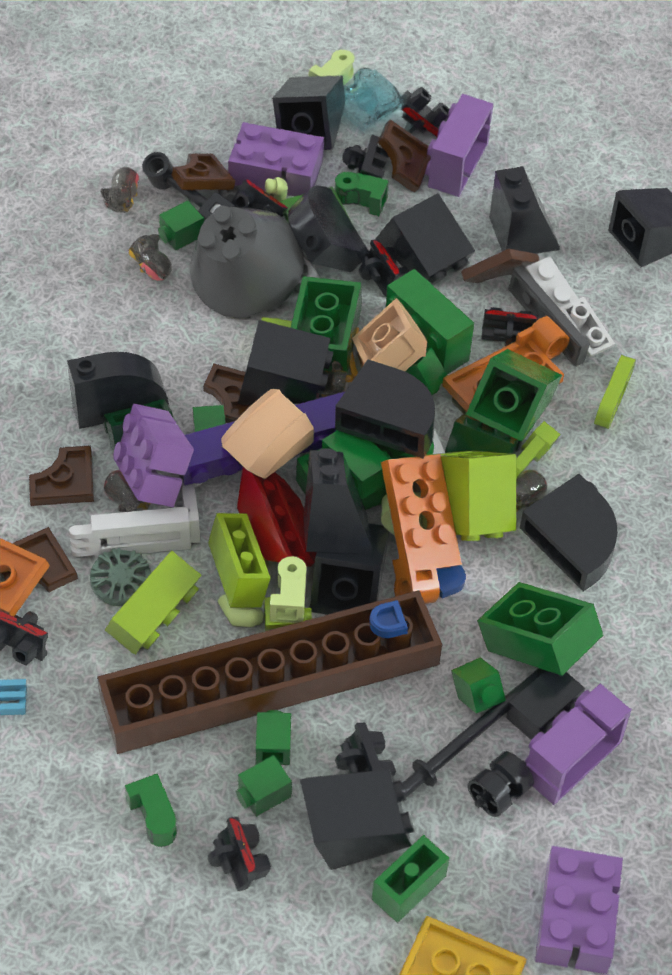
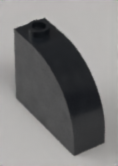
(326, 231)
(111, 384)
(388, 409)
(574, 530)

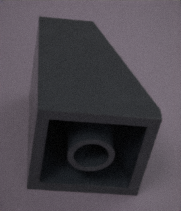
(311, 106)
(519, 214)
(643, 223)
(428, 239)
(286, 361)
(333, 508)
(349, 579)
(356, 816)

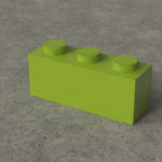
(239, 560)
(154, 603)

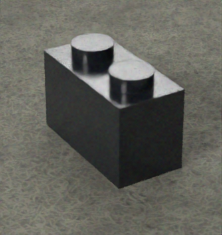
(542, 702)

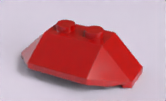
(274, 516)

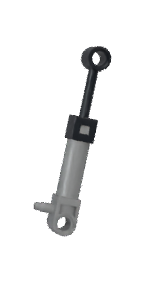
(164, 180)

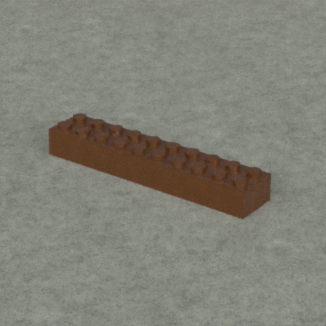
(263, 673)

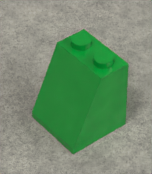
(513, 394)

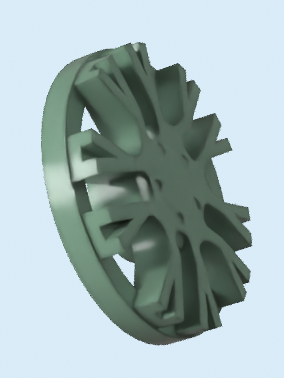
(119, 575)

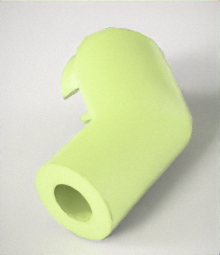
(277, 187)
(241, 616)

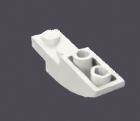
(576, 310)

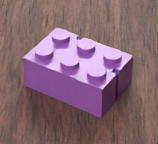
(459, 144)
(268, 151)
(151, 444)
(577, 742)
(579, 909)

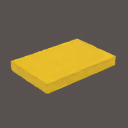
(450, 951)

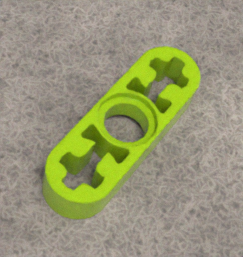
(615, 391)

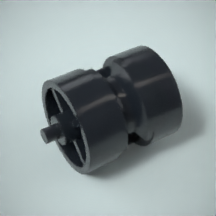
(496, 787)

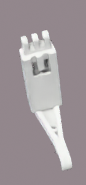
(140, 530)

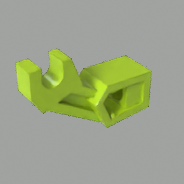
(536, 446)

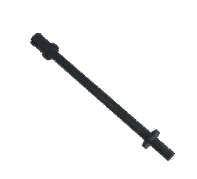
(426, 771)

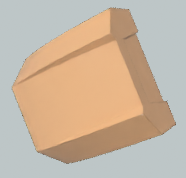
(391, 338)
(268, 434)

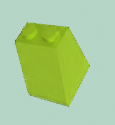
(481, 492)

